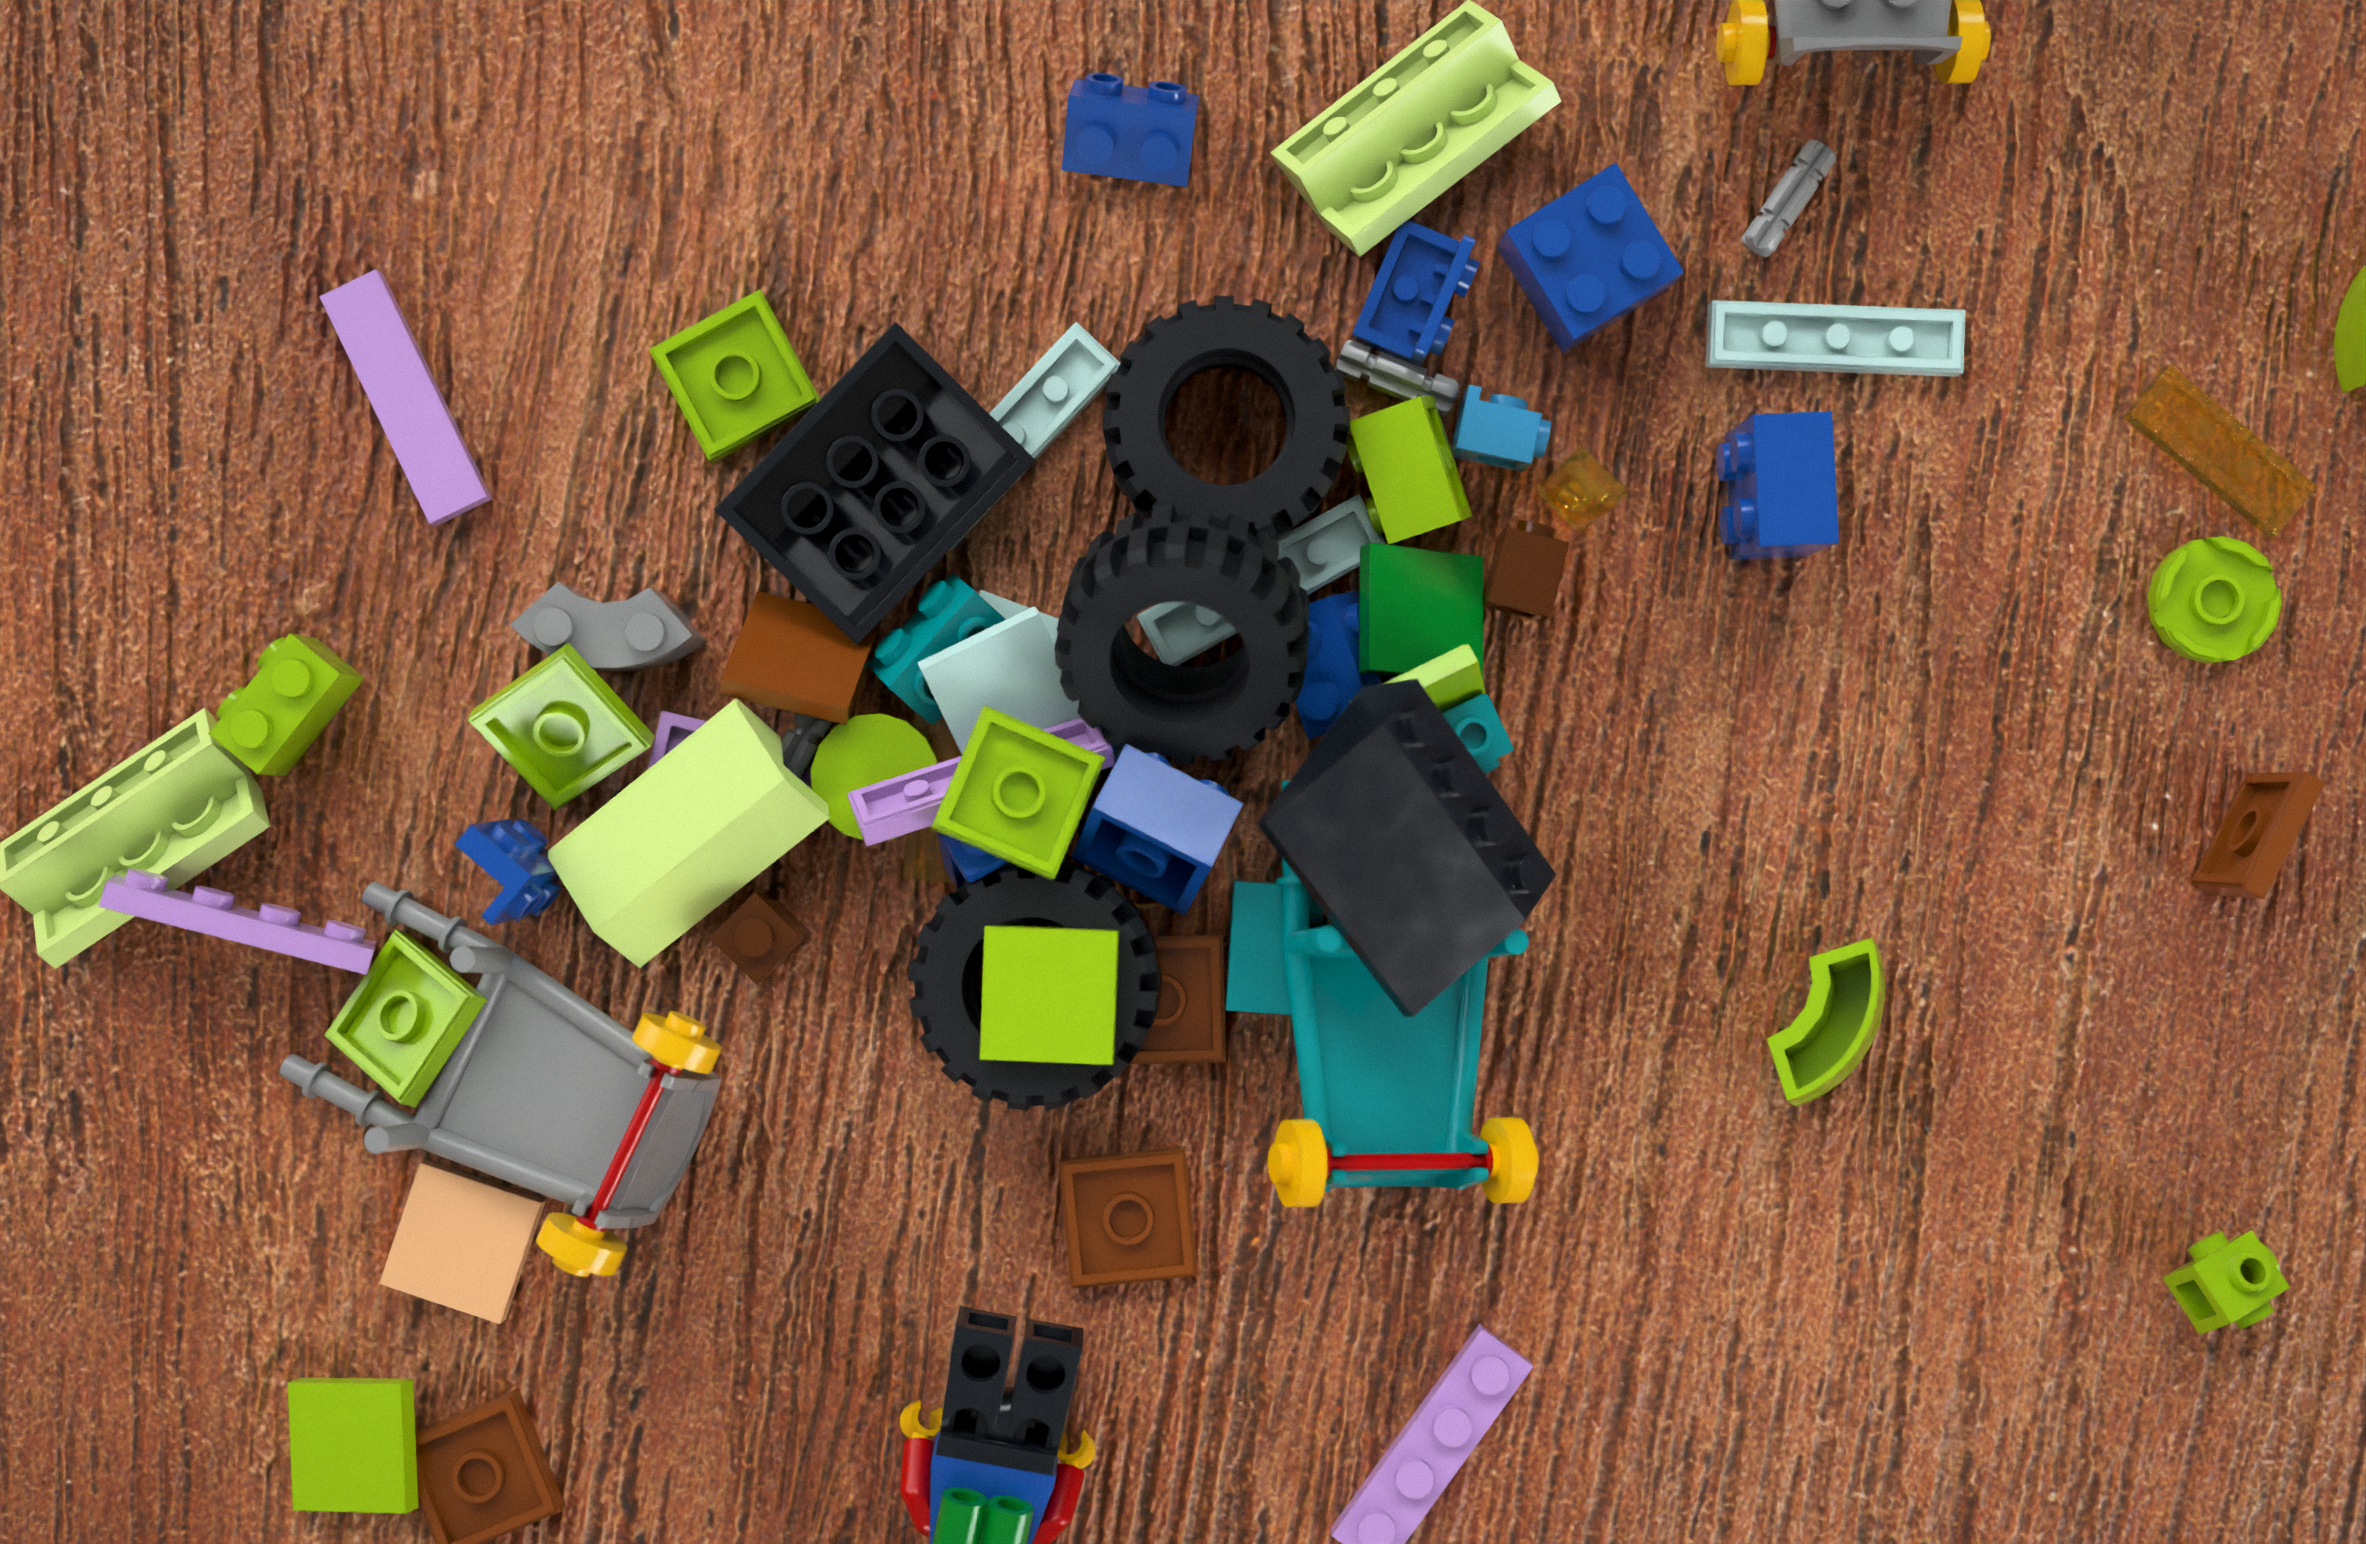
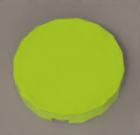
(2214, 600)
(863, 754)

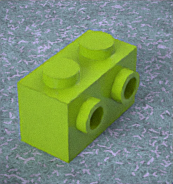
(1407, 469)
(284, 704)

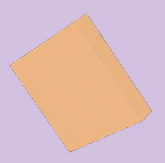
(462, 1241)

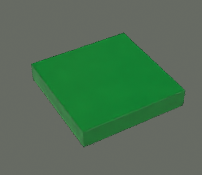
(1417, 607)

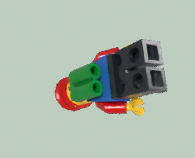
(997, 1444)

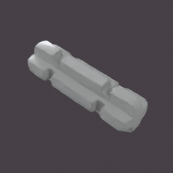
(1789, 198)
(1395, 376)

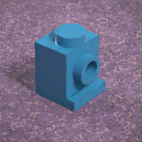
(1499, 431)

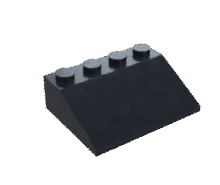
(875, 483)
(1406, 844)

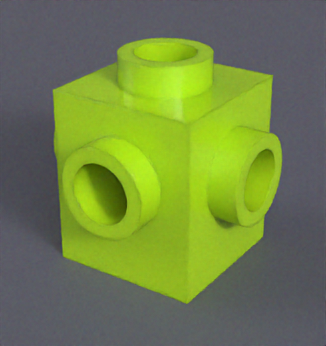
(2227, 1282)

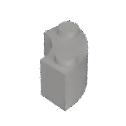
(611, 635)

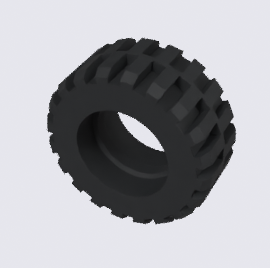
(1241, 340)
(1170, 706)
(949, 965)

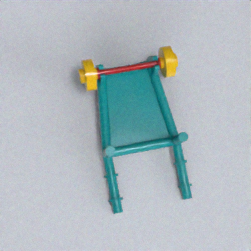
(1382, 1090)

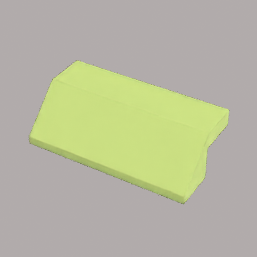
(1414, 127)
(158, 812)
(686, 834)

